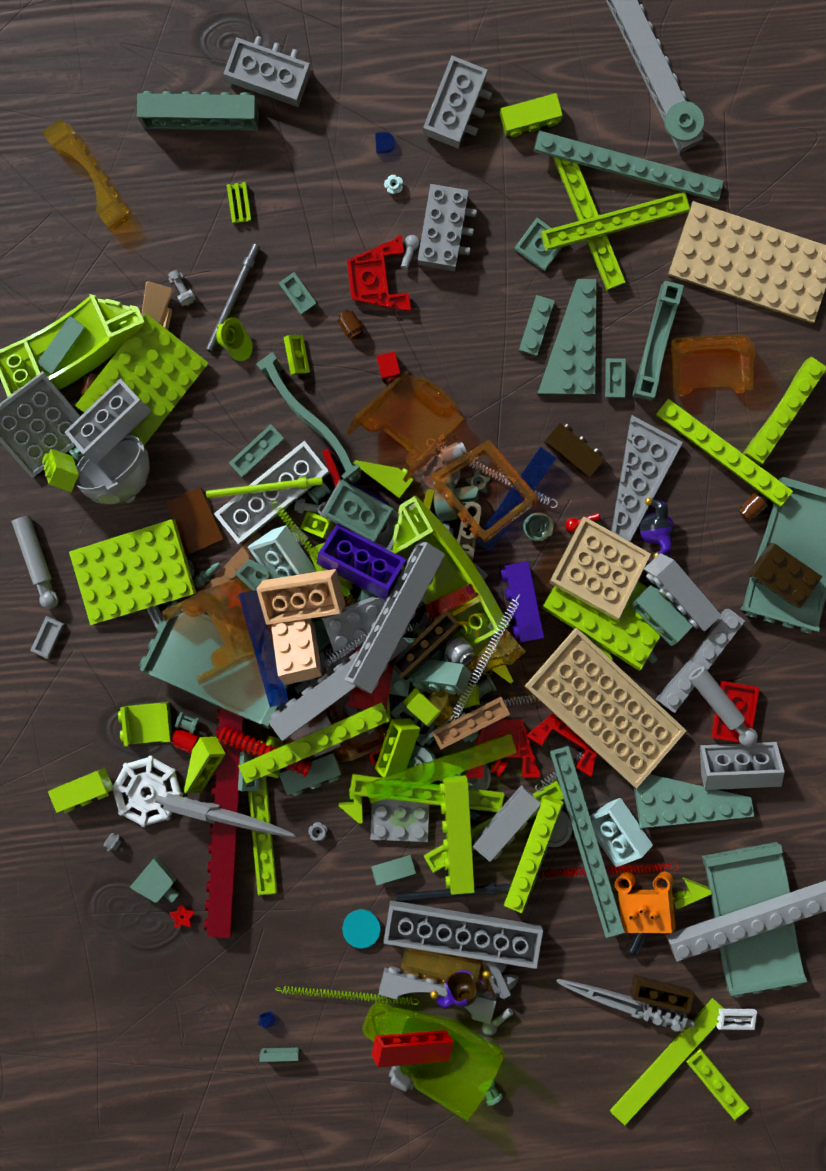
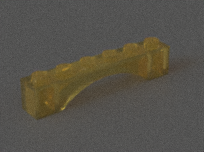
(64, 143)
(505, 653)

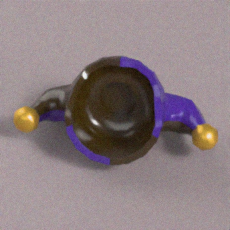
(462, 989)

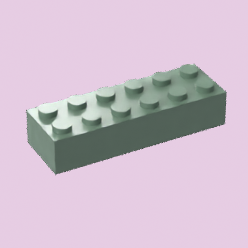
(198, 111)

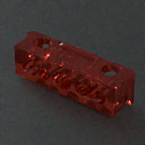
(451, 600)

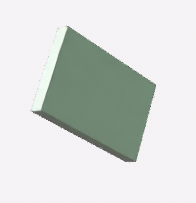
(358, 511)

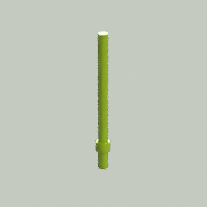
(301, 483)

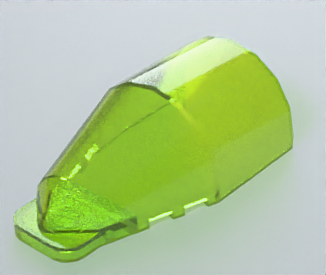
(453, 1084)

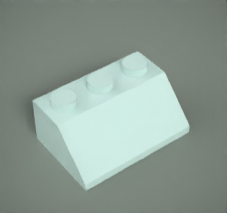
(281, 553)
(619, 833)

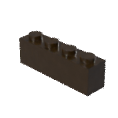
(426, 645)

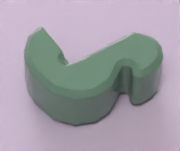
(443, 510)

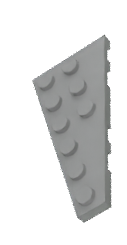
(643, 469)

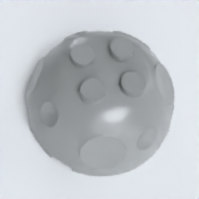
(117, 474)

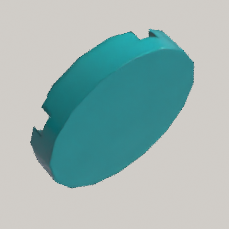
(361, 928)

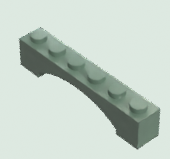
(657, 339)

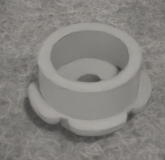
(317, 836)
(112, 842)

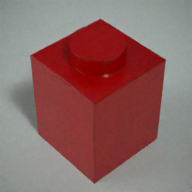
(388, 366)

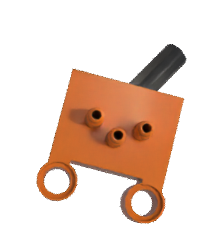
(645, 909)

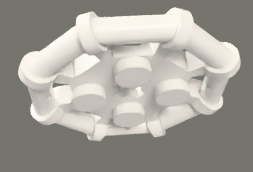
(135, 793)

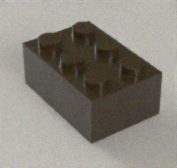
(784, 575)

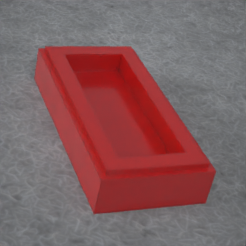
(331, 466)

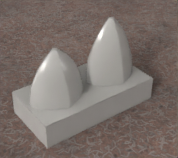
(499, 983)

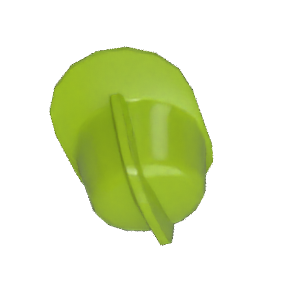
(235, 339)

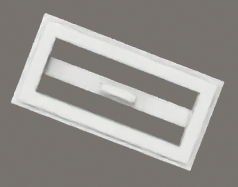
(736, 1015)

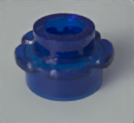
(266, 1019)

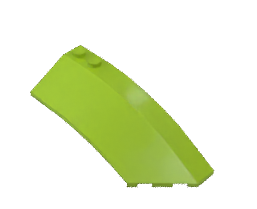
(107, 329)
(477, 616)

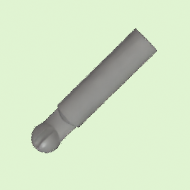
(35, 560)
(722, 705)

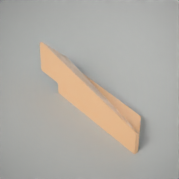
(156, 302)

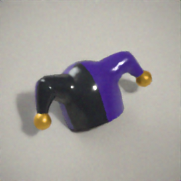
(658, 526)

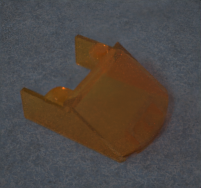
(414, 415)
(227, 615)

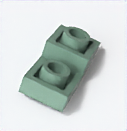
(393, 870)

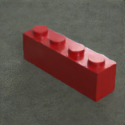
(412, 1048)

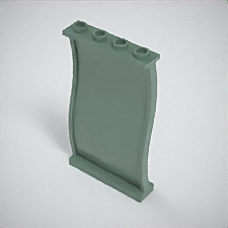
(271, 369)
(800, 531)
(184, 653)
(742, 880)

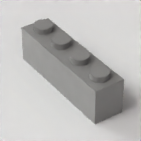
(506, 823)

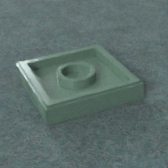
(532, 246)

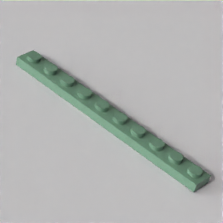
(628, 166)
(587, 842)

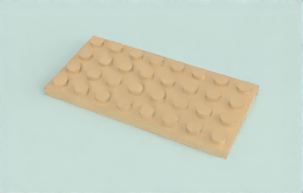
(751, 262)
(605, 708)

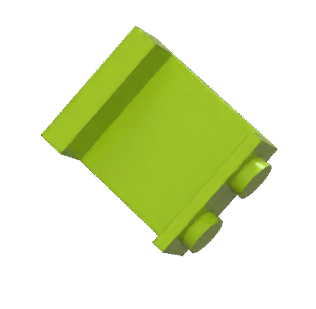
(145, 723)

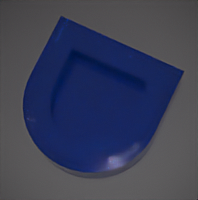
(384, 142)

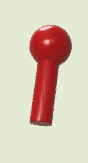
(572, 523)

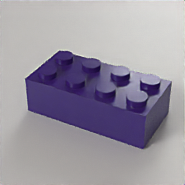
(361, 561)
(526, 615)

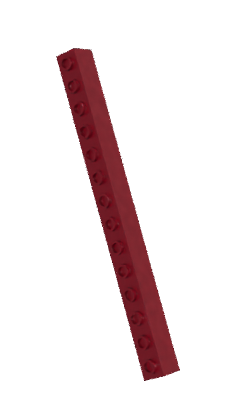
(225, 836)

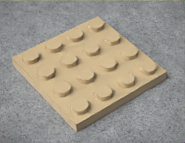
(600, 568)

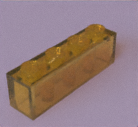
(437, 964)

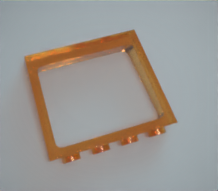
(507, 470)

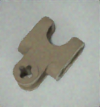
(468, 541)

